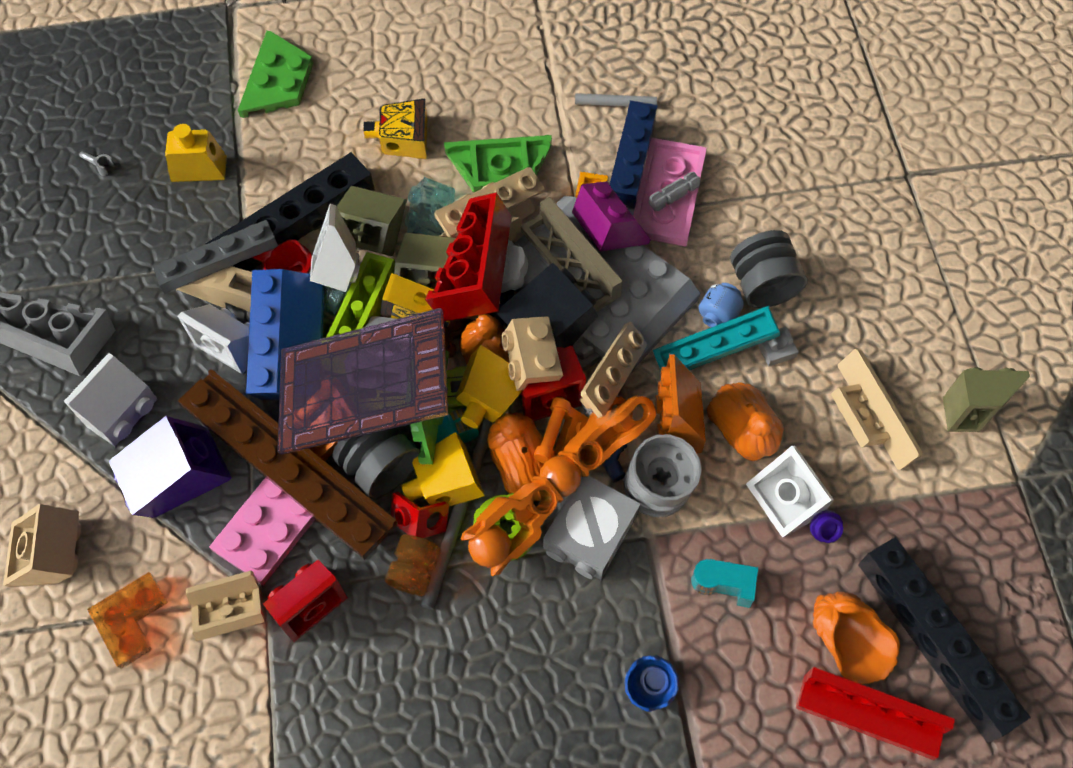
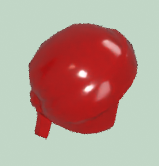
(288, 255)

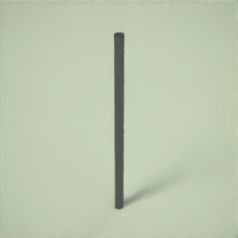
(455, 523)

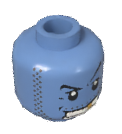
(721, 304)

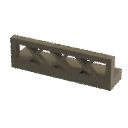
(578, 247)

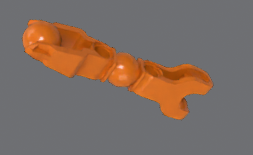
(558, 478)

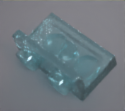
(424, 201)

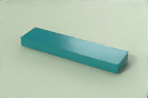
(721, 340)

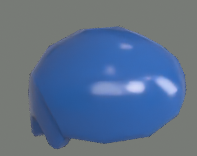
(651, 683)

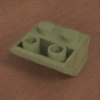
(372, 219)
(421, 258)
(979, 396)

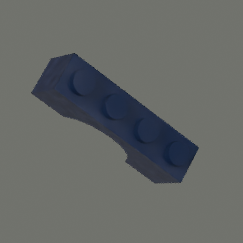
(633, 152)

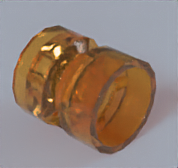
(414, 560)

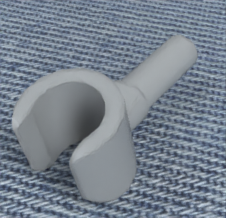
(98, 161)

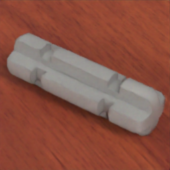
(674, 191)

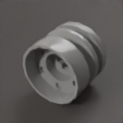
(669, 461)

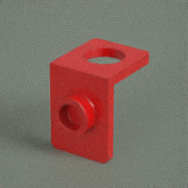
(414, 519)

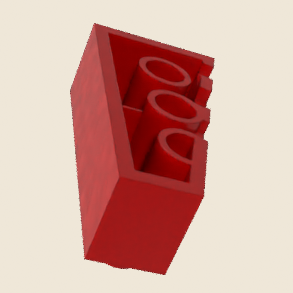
(475, 262)

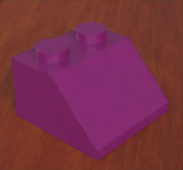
(607, 218)

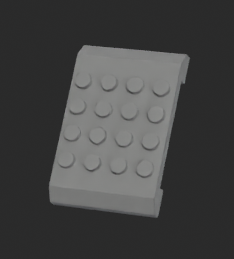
(651, 294)

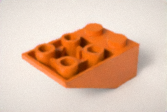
(680, 404)

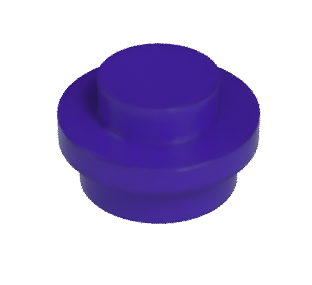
(826, 526)

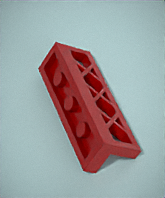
(873, 713)

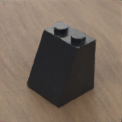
(554, 296)

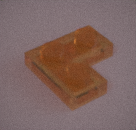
(119, 617)

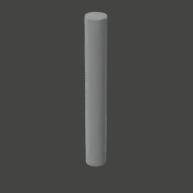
(611, 100)

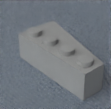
(53, 332)

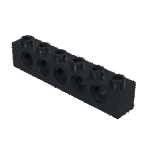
(306, 203)
(943, 641)

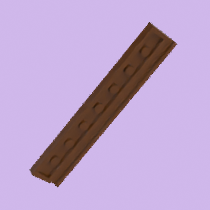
(298, 473)

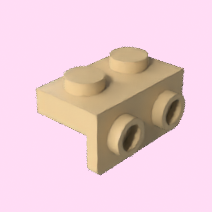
(531, 351)
(225, 605)

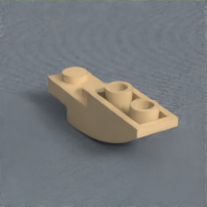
(223, 288)

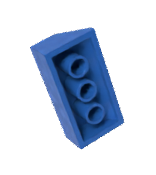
(283, 314)

